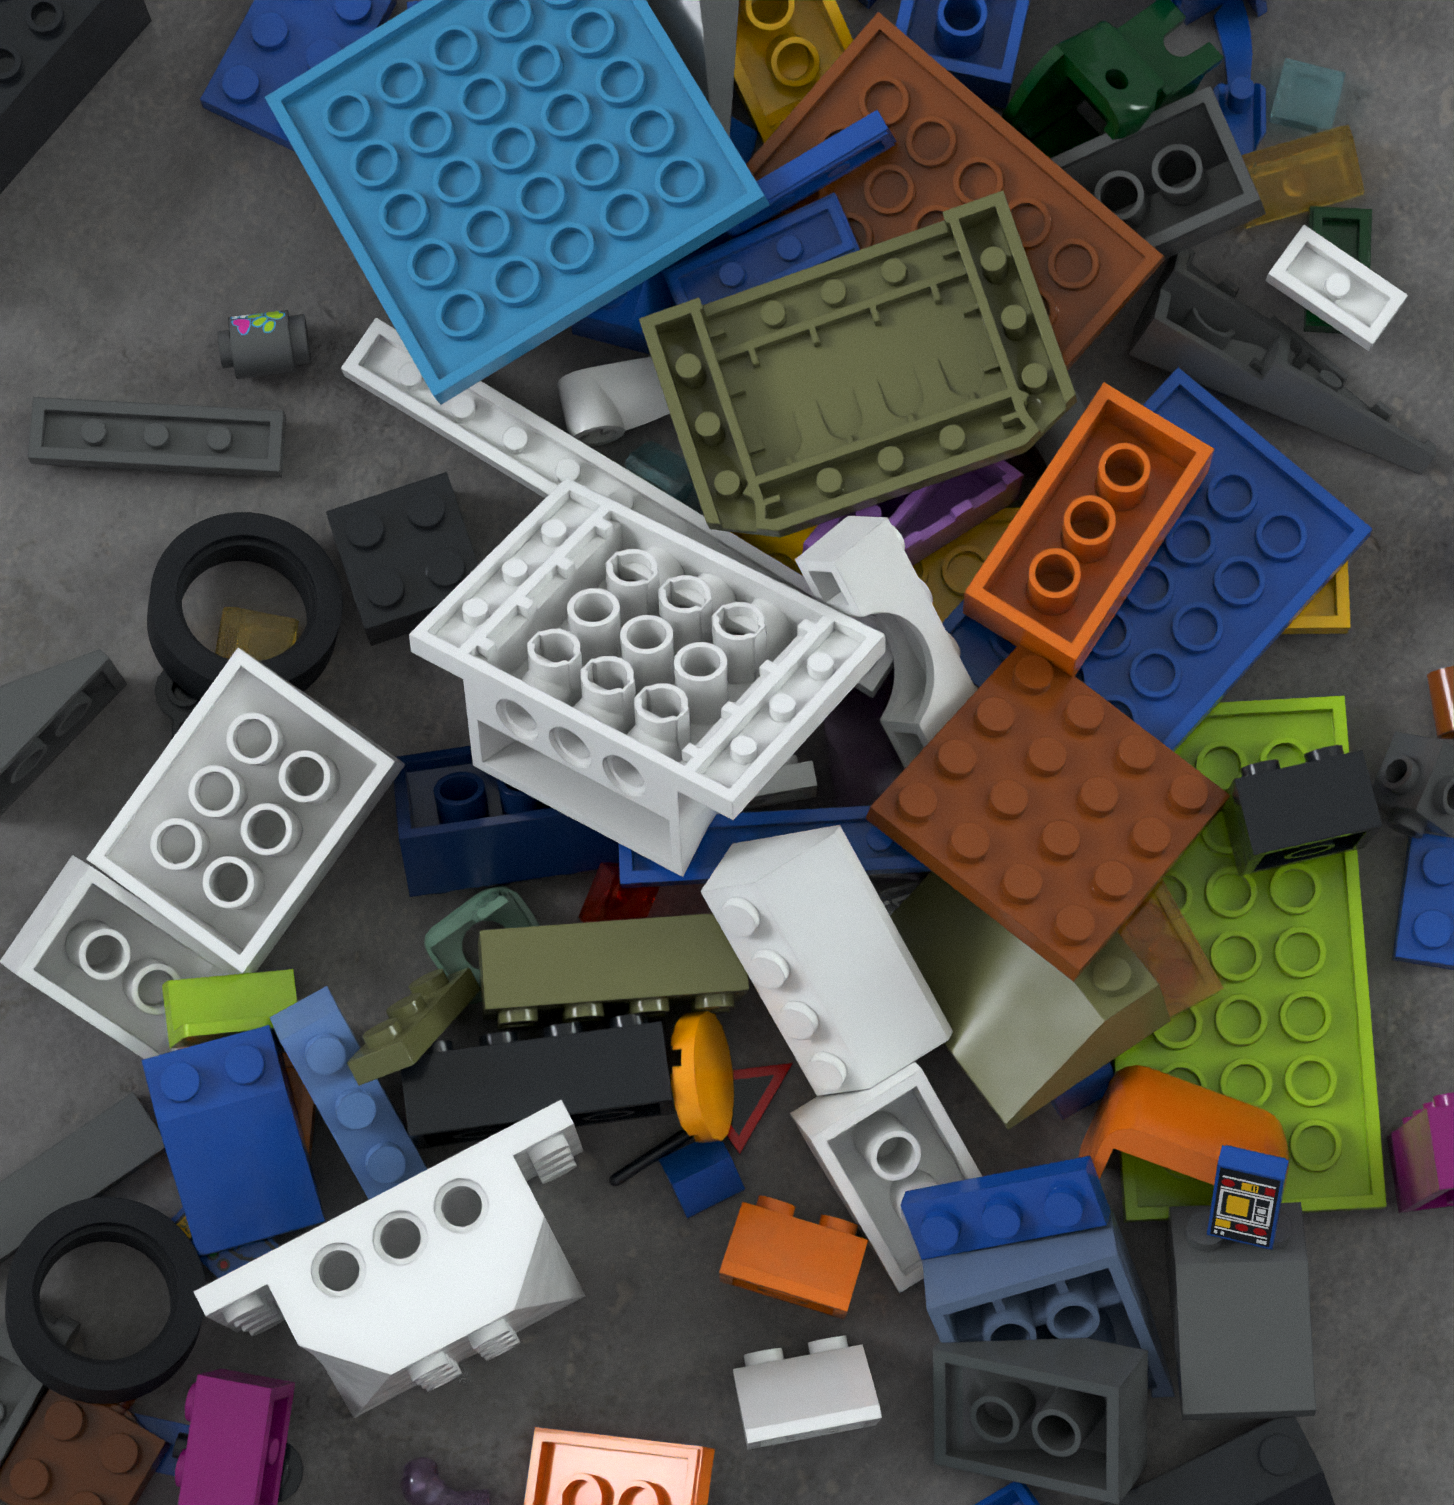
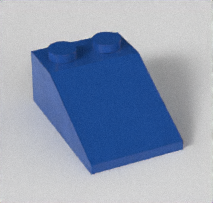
(234, 1140)

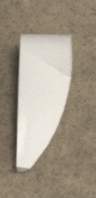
(611, 399)

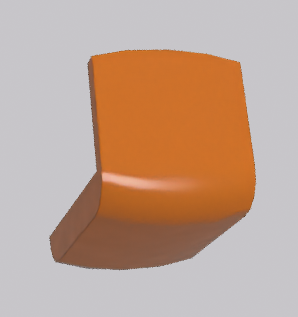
(1176, 1124)

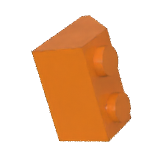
(794, 1257)

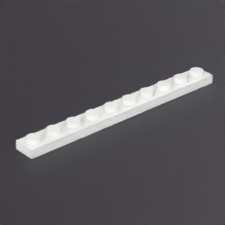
(544, 455)

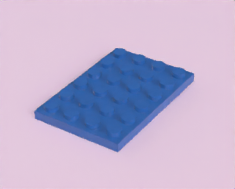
(1219, 586)

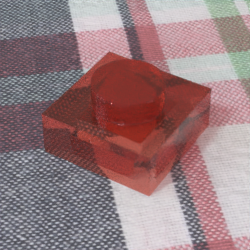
(611, 902)

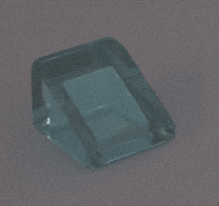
(661, 469)

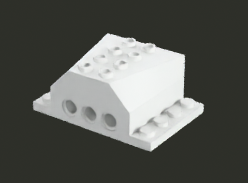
(637, 671)
(419, 1270)

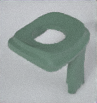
(495, 904)

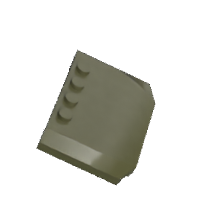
(862, 375)

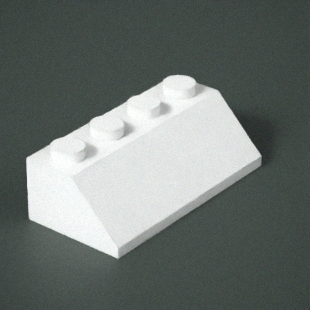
(825, 958)

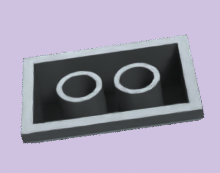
(1173, 177)

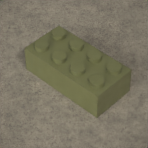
(607, 968)

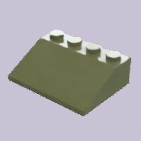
(1014, 1016)

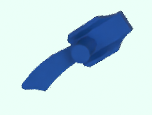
(1239, 98)

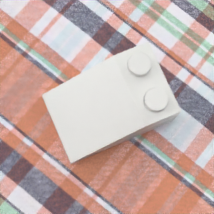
(108, 957)
(879, 1147)
(806, 1393)

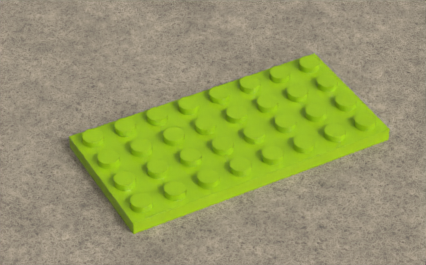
(1294, 978)

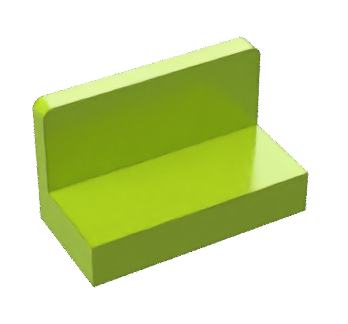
(224, 1005)

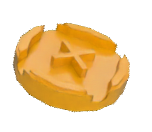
(705, 1079)

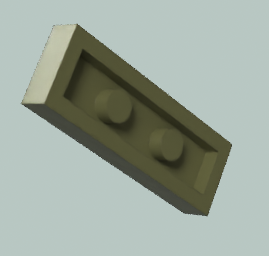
(413, 1024)

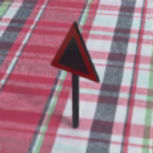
(752, 1096)

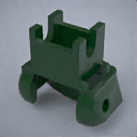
(1117, 71)

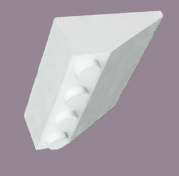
(245, 812)

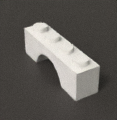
(866, 572)

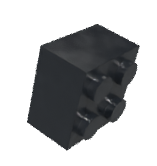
(402, 554)
(1300, 810)

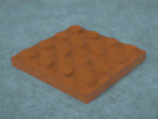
(1048, 809)

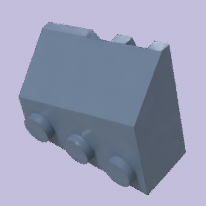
(1047, 1290)

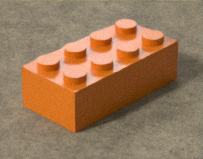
(1087, 530)

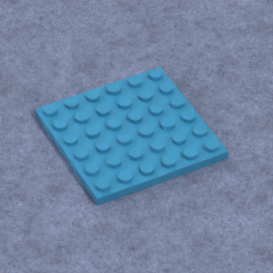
(512, 169)

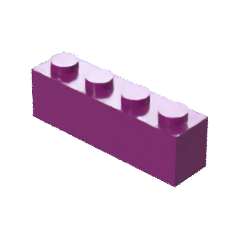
(234, 1439)

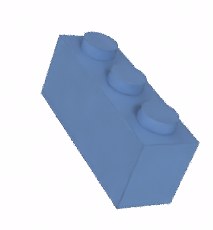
(356, 1115)

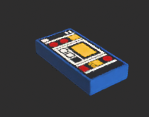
(1247, 1196)

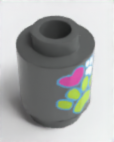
(264, 344)

